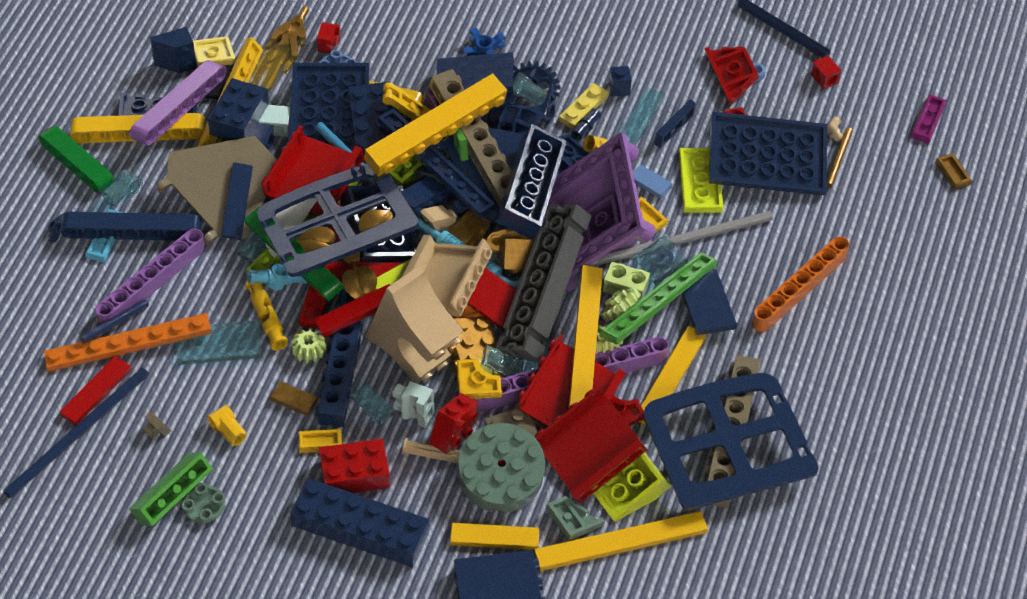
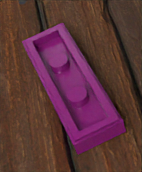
(928, 119)

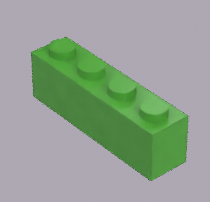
(171, 488)

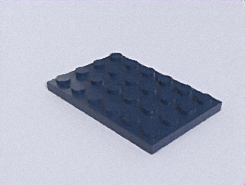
(322, 96)
(768, 153)

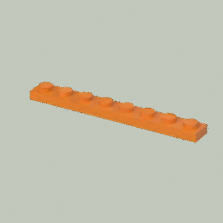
(127, 342)

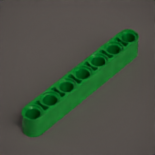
(320, 279)

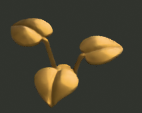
(356, 281)

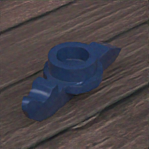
(55, 229)

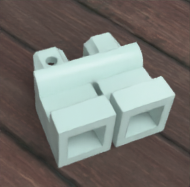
(414, 402)

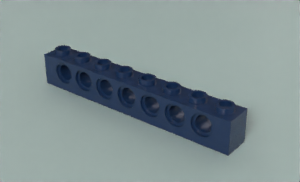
(340, 371)

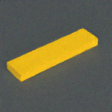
(494, 536)

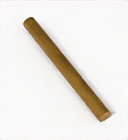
(839, 156)

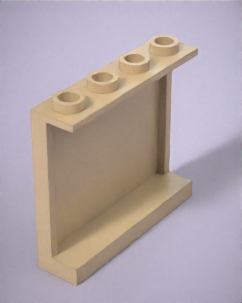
(451, 270)

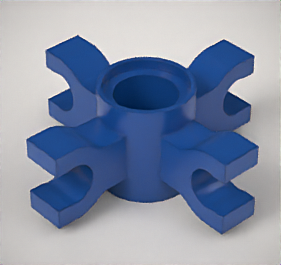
(483, 43)

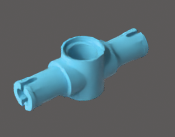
(274, 277)

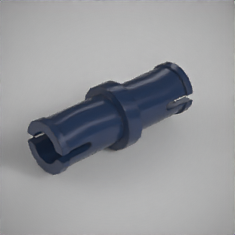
(586, 124)

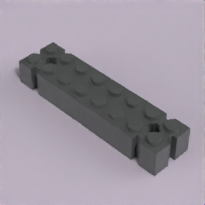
(543, 282)

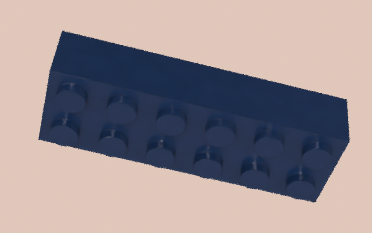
(531, 181)
(360, 522)

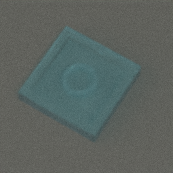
(661, 259)

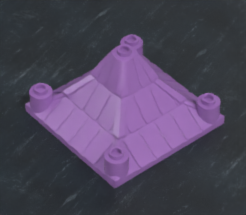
(608, 192)

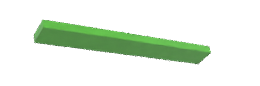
(658, 298)

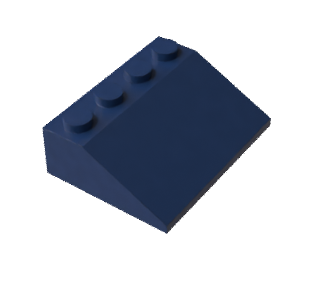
(391, 251)

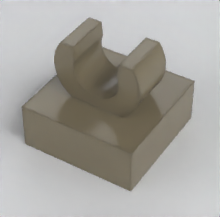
(155, 425)

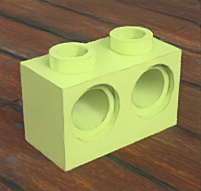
(624, 277)

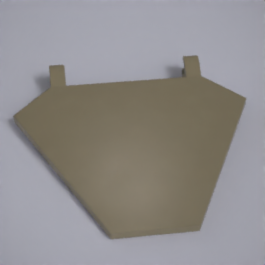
(204, 178)

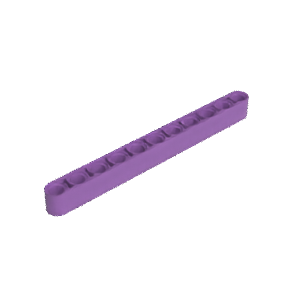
(610, 359)

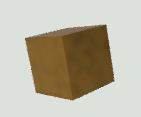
(514, 254)

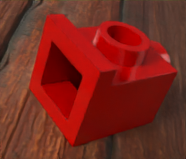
(328, 37)

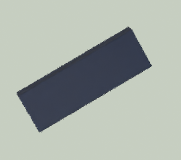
(675, 123)

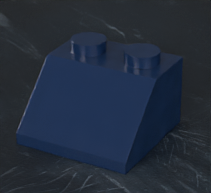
(174, 50)

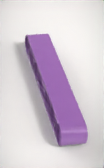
(177, 102)
(152, 275)

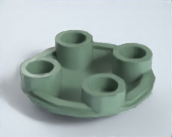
(204, 503)

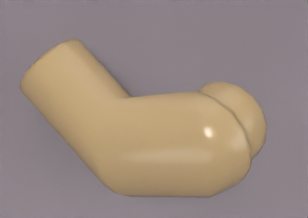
(833, 130)

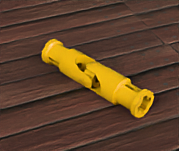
(267, 315)

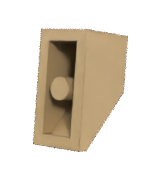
(439, 217)

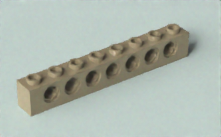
(449, 82)
(741, 406)

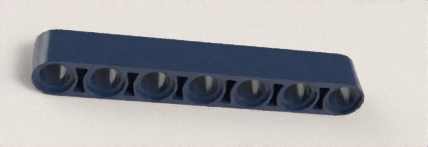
(128, 225)

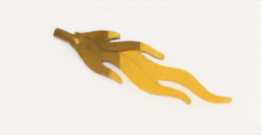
(286, 49)

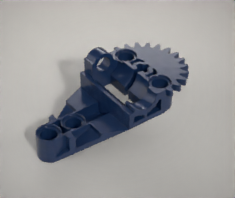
(520, 117)

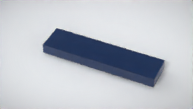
(237, 201)

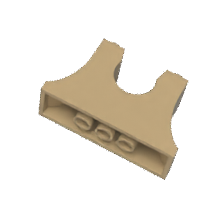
(414, 327)

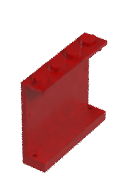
(308, 161)
(550, 387)
(589, 444)

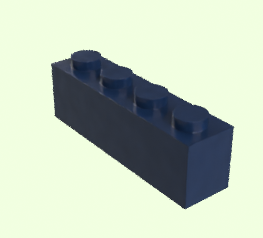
(426, 194)

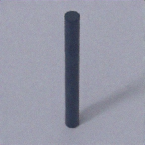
(114, 321)

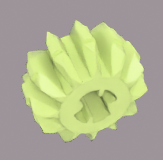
(308, 345)

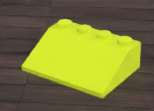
(632, 488)

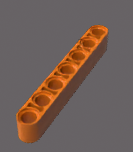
(800, 284)

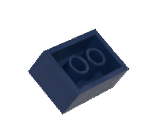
(238, 110)

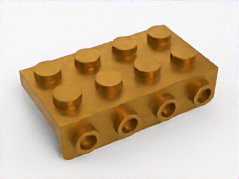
(475, 338)

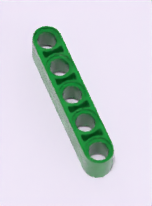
(76, 159)

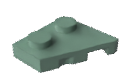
(572, 518)

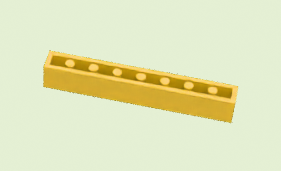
(435, 125)

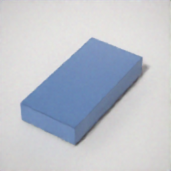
(651, 182)

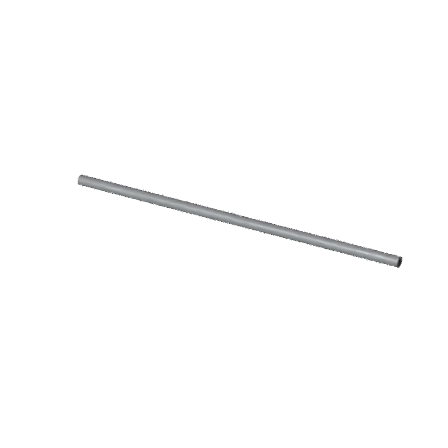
(684, 237)

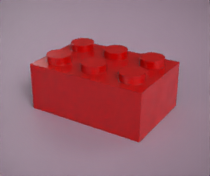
(355, 466)

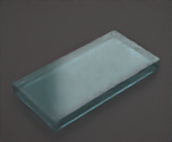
(225, 343)

